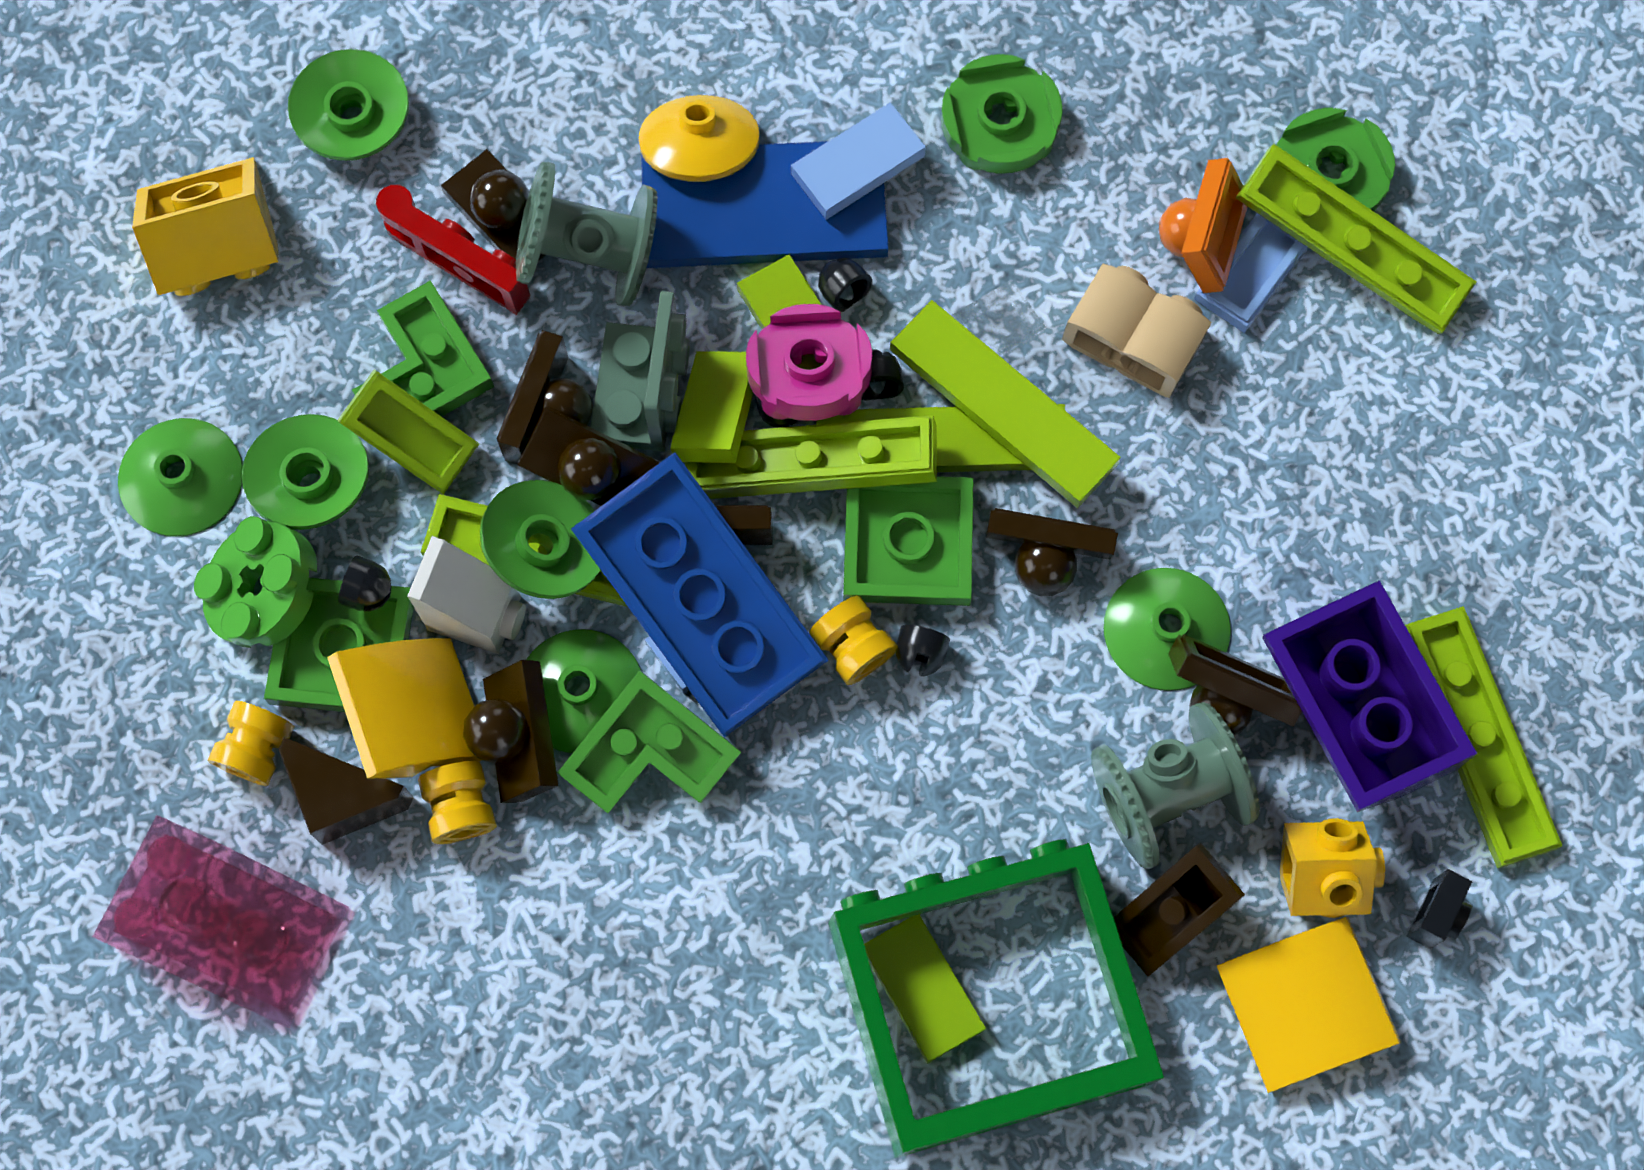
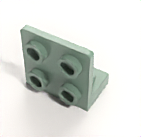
(639, 379)

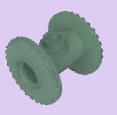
(587, 234)
(1174, 782)

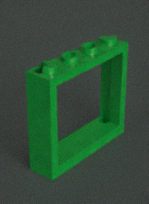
(985, 879)

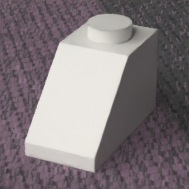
(465, 598)

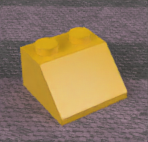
(205, 228)

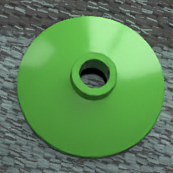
(341, 82)
(301, 448)
(194, 498)
(542, 515)
(1134, 629)
(586, 654)

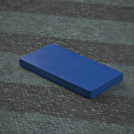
(759, 217)
(699, 594)

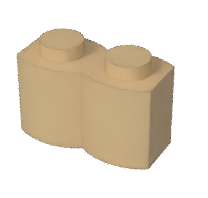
(1136, 328)

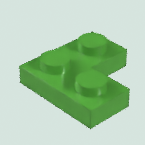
(438, 358)
(644, 729)

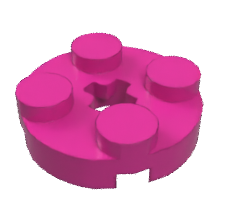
(814, 393)

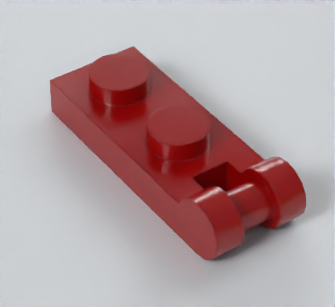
(451, 249)

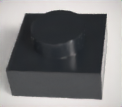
(1442, 910)

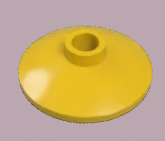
(699, 138)

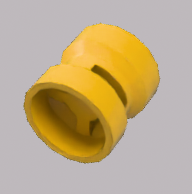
(853, 640)
(249, 747)
(456, 802)

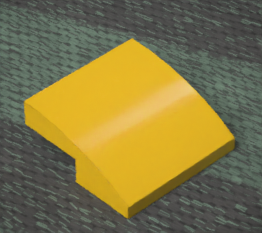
(404, 705)
(1308, 1004)

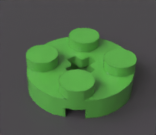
(1347, 141)
(996, 146)
(230, 579)

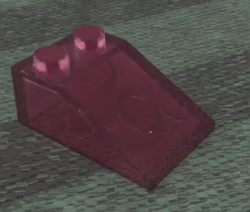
(221, 921)

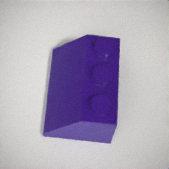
(1370, 697)

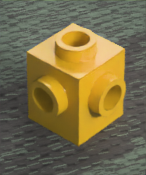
(1330, 868)

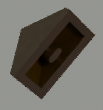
(338, 795)

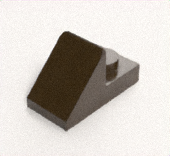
(1176, 909)

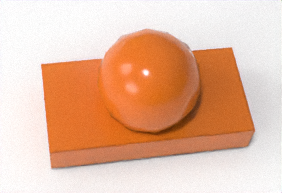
(1207, 227)

